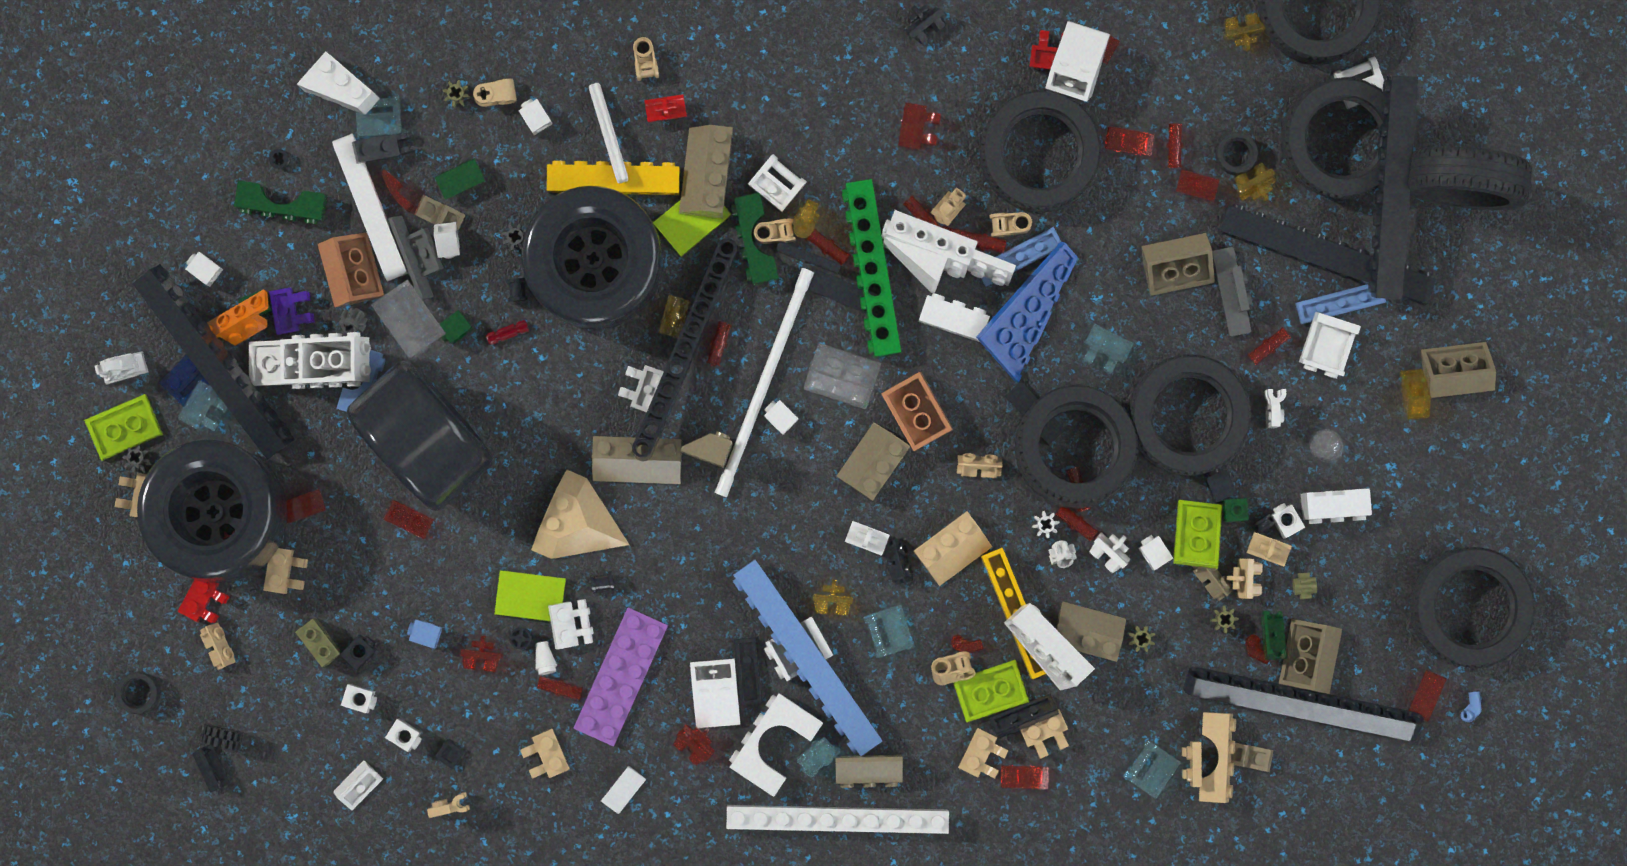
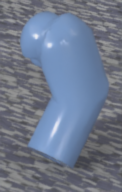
(1473, 709)

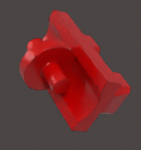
(665, 108)

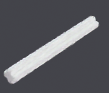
(608, 133)

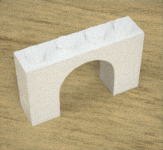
(748, 760)

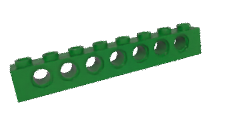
(865, 191)

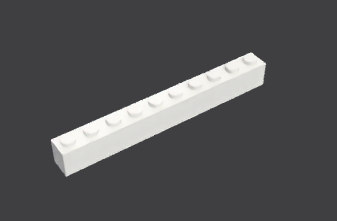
(837, 819)

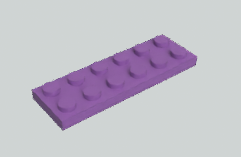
(620, 676)

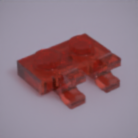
(913, 124)

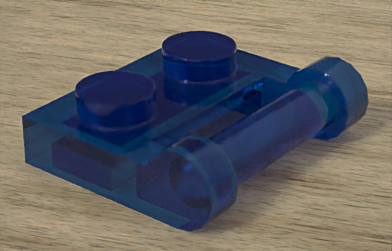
(180, 378)

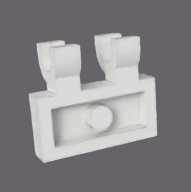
(646, 388)
(1274, 414)

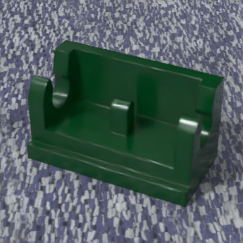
(459, 178)
(1273, 636)

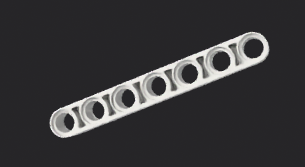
(370, 209)

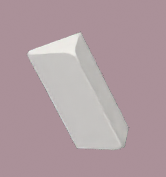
(357, 785)
(623, 790)

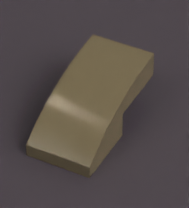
(437, 212)
(1252, 757)

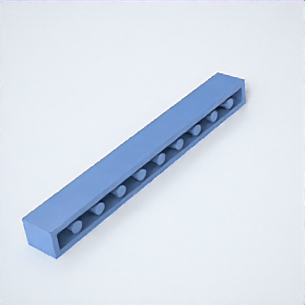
(807, 657)

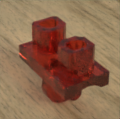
(1197, 185)
(470, 656)
(696, 741)

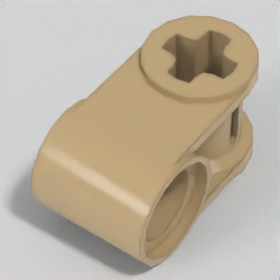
(645, 61)
(500, 92)
(1008, 224)
(776, 231)
(954, 668)

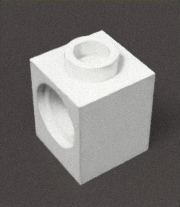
(535, 116)
(446, 240)
(203, 268)
(780, 416)
(1296, 524)
(1155, 552)
(349, 698)
(394, 735)

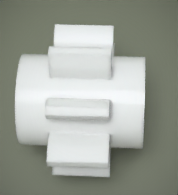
(1052, 523)
(1062, 554)

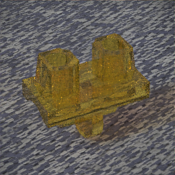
(1252, 26)
(1257, 186)
(806, 219)
(674, 316)
(843, 602)

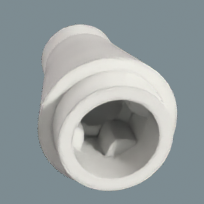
(544, 659)

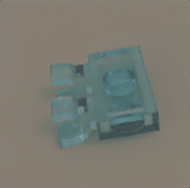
(1109, 344)
(198, 404)

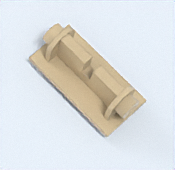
(989, 465)
(222, 654)

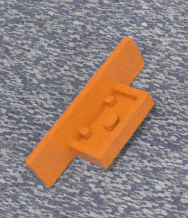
(241, 320)

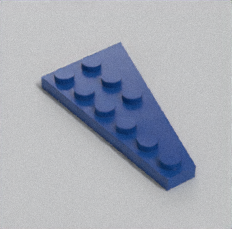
(1024, 316)

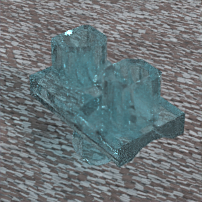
(817, 756)

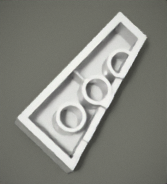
(1048, 647)

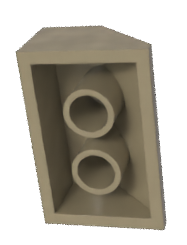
(1178, 264)
(1458, 369)
(710, 449)
(873, 461)
(1091, 630)
(1310, 656)
(869, 770)

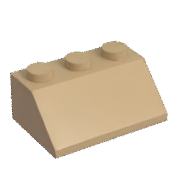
(953, 548)

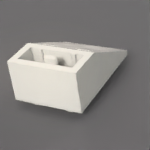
(1077, 61)
(715, 693)

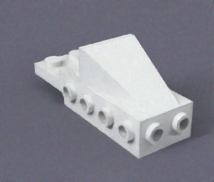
(929, 256)
(311, 361)

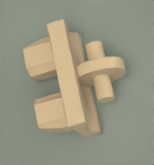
(949, 206)
(1269, 549)
(1243, 578)

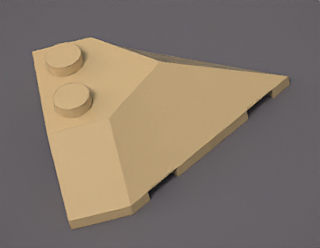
(576, 521)

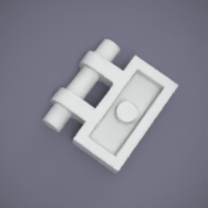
(564, 626)

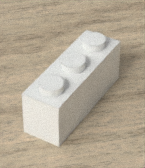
(953, 317)

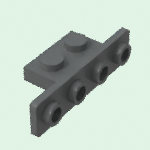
(418, 253)
(1233, 291)

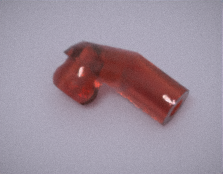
(961, 644)
(1253, 648)

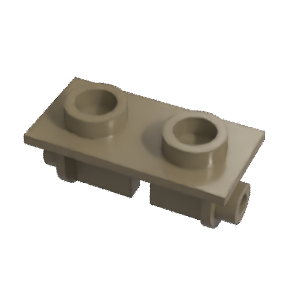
(1218, 583)

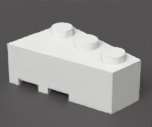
(336, 84)

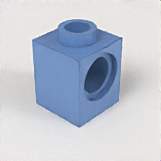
(424, 633)

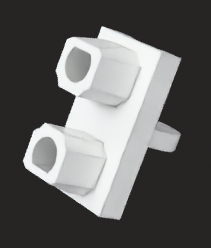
(867, 538)
(1112, 547)

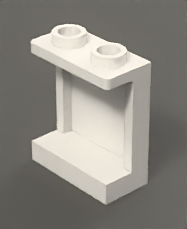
(1328, 345)
(784, 667)

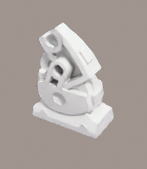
(122, 367)

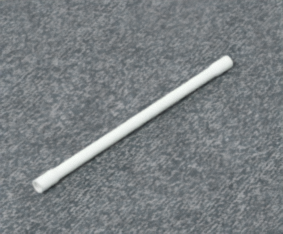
(800, 289)

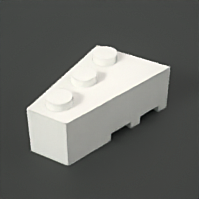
(1336, 505)

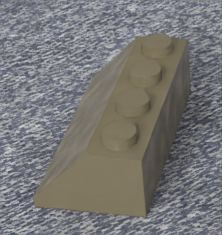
(706, 171)
(615, 461)

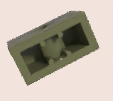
(318, 642)

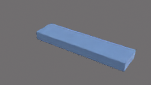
(1029, 251)
(1337, 303)

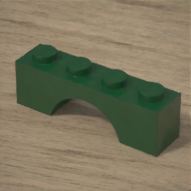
(307, 206)
(761, 266)

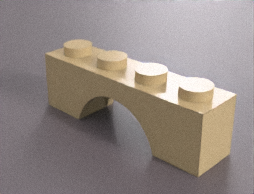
(1219, 729)

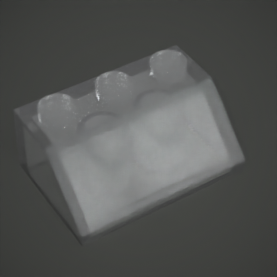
(408, 320)
(842, 376)

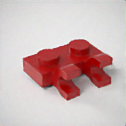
(1041, 55)
(197, 599)

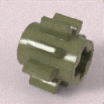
(462, 94)
(1304, 585)
(1217, 619)
(1147, 636)

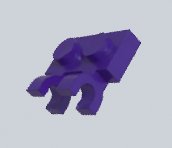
(285, 311)

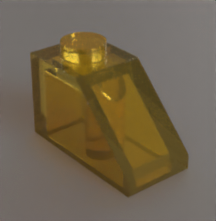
(1415, 394)

